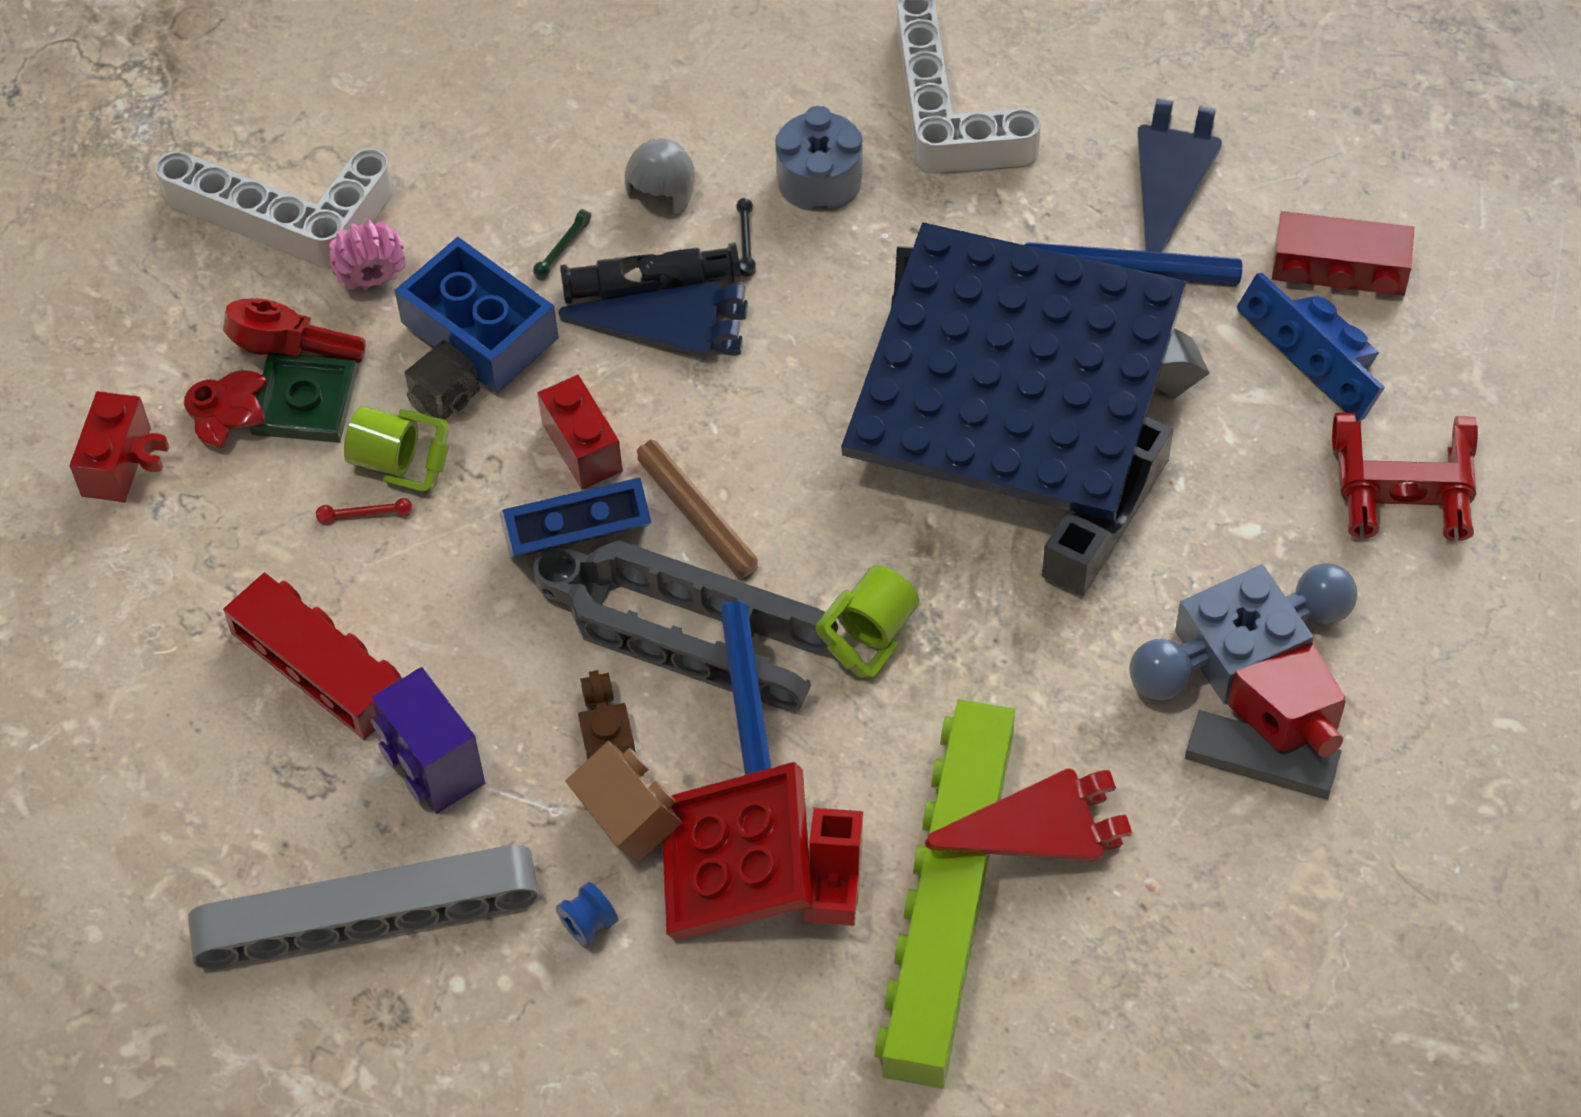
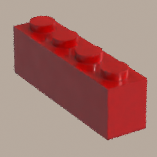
(310, 651)

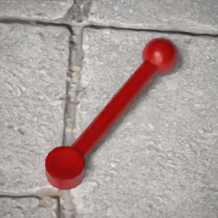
(326, 514)

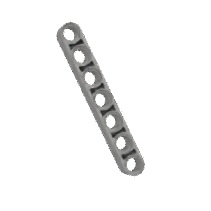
(362, 907)

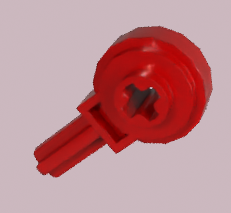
(271, 327)

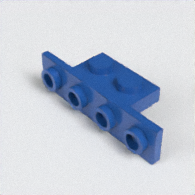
(1316, 342)

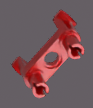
(1434, 483)

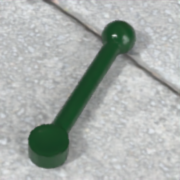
(542, 268)

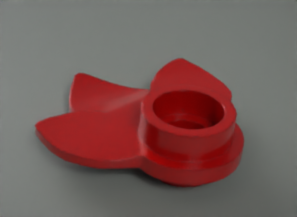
(229, 405)

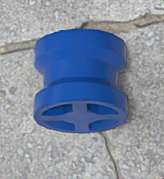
(586, 914)

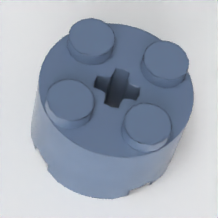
(819, 160)

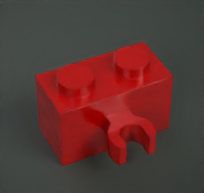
(113, 446)

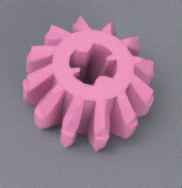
(366, 255)

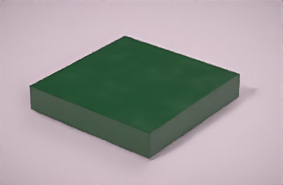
(305, 397)

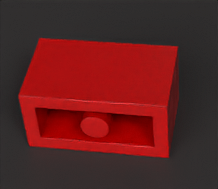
(580, 431)

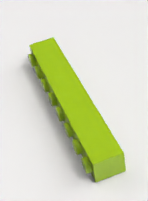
(947, 900)

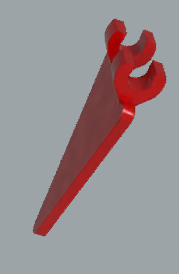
(1040, 822)

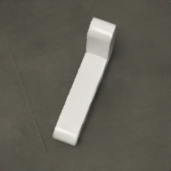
(948, 140)
(272, 214)

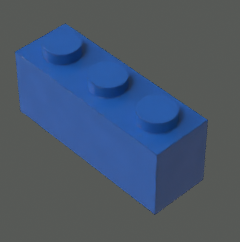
(575, 517)

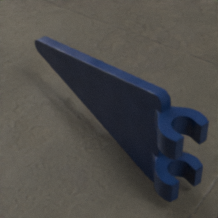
(1172, 169)
(670, 318)

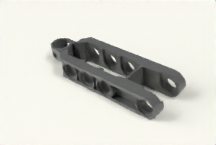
(590, 577)

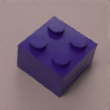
(427, 741)

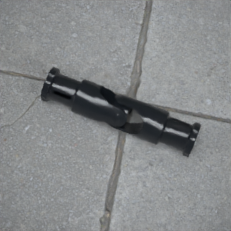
(657, 272)

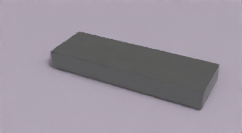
(1244, 751)

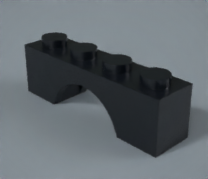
(1084, 541)

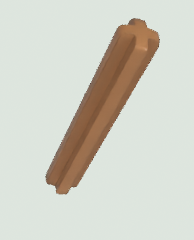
(697, 509)

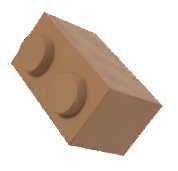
(624, 801)

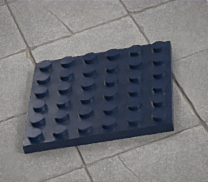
(1015, 370)

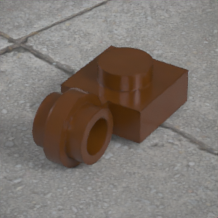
(604, 722)

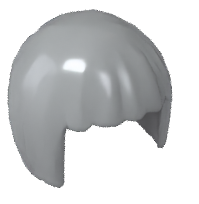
(661, 169)

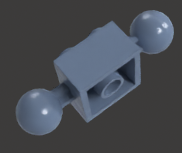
(1240, 626)

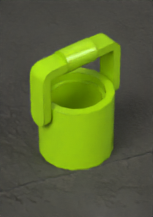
(389, 442)
(872, 616)

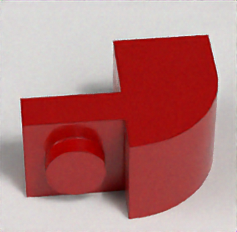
(835, 866)

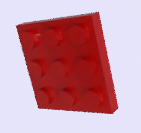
(737, 853)

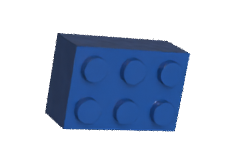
(478, 312)

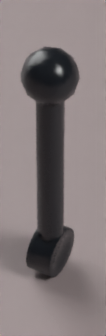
(747, 264)

